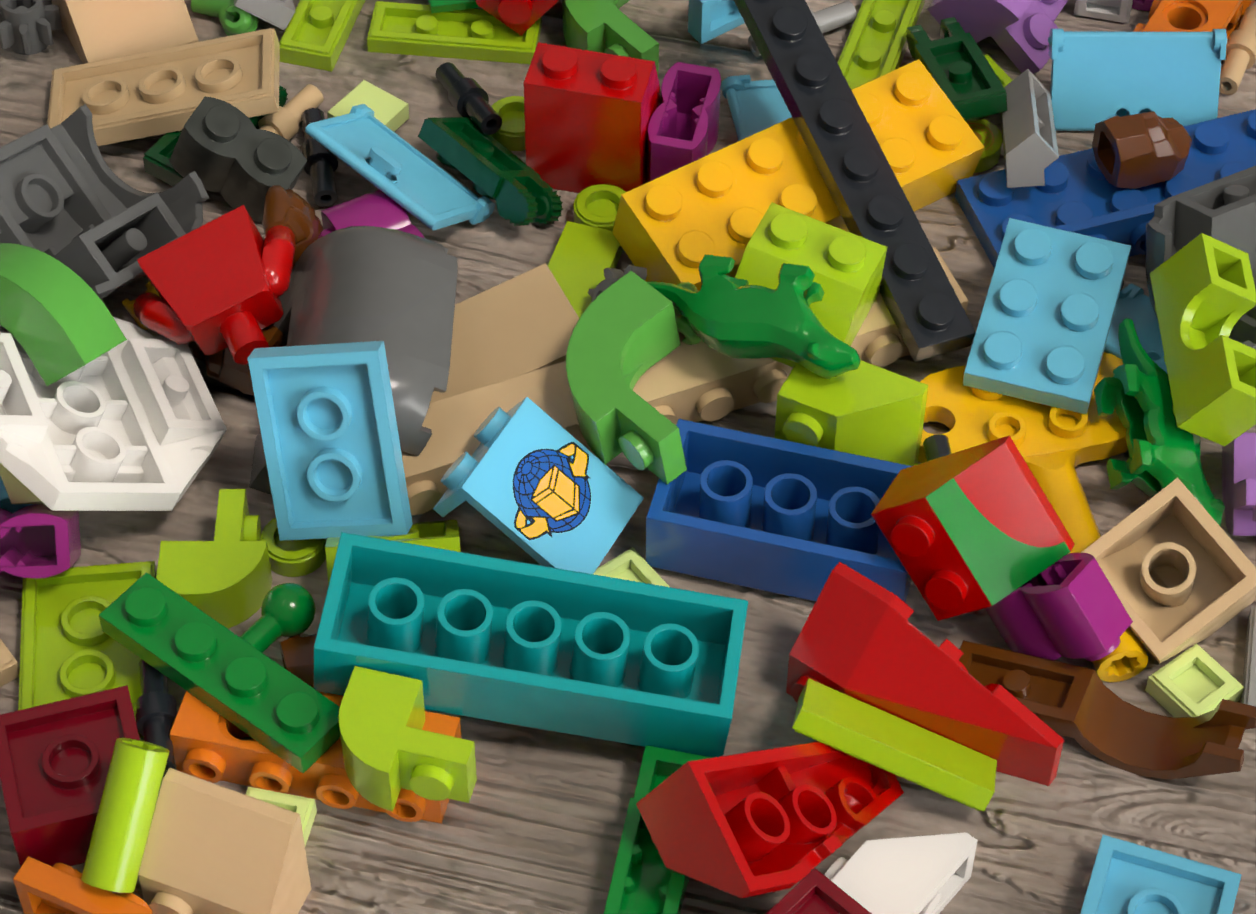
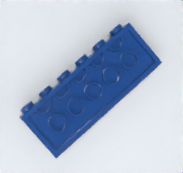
(1085, 203)

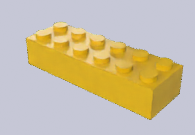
(724, 196)

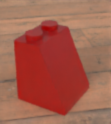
(588, 117)

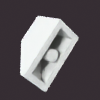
(906, 872)

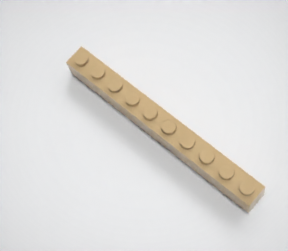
(685, 385)

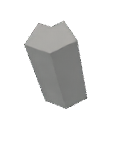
(1028, 132)

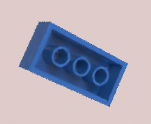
(771, 514)

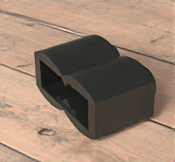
(235, 156)

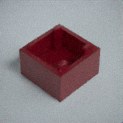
(57, 771)

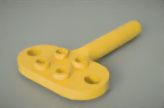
(1052, 447)

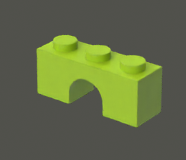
(1197, 304)

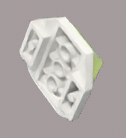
(110, 434)

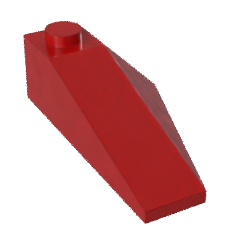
(870, 651)
(763, 815)

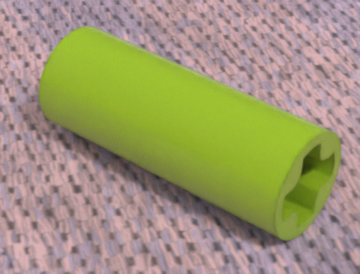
(125, 815)

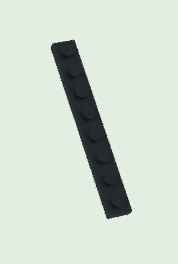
(858, 174)

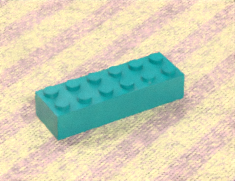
(535, 644)

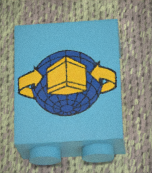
(541, 489)

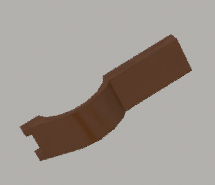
(1120, 734)

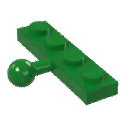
(228, 669)

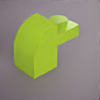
(222, 575)
(390, 751)

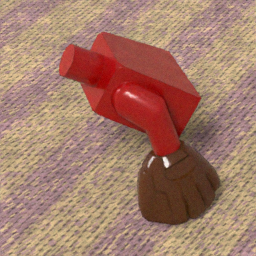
(224, 278)

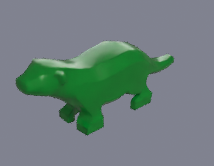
(761, 321)
(1154, 442)

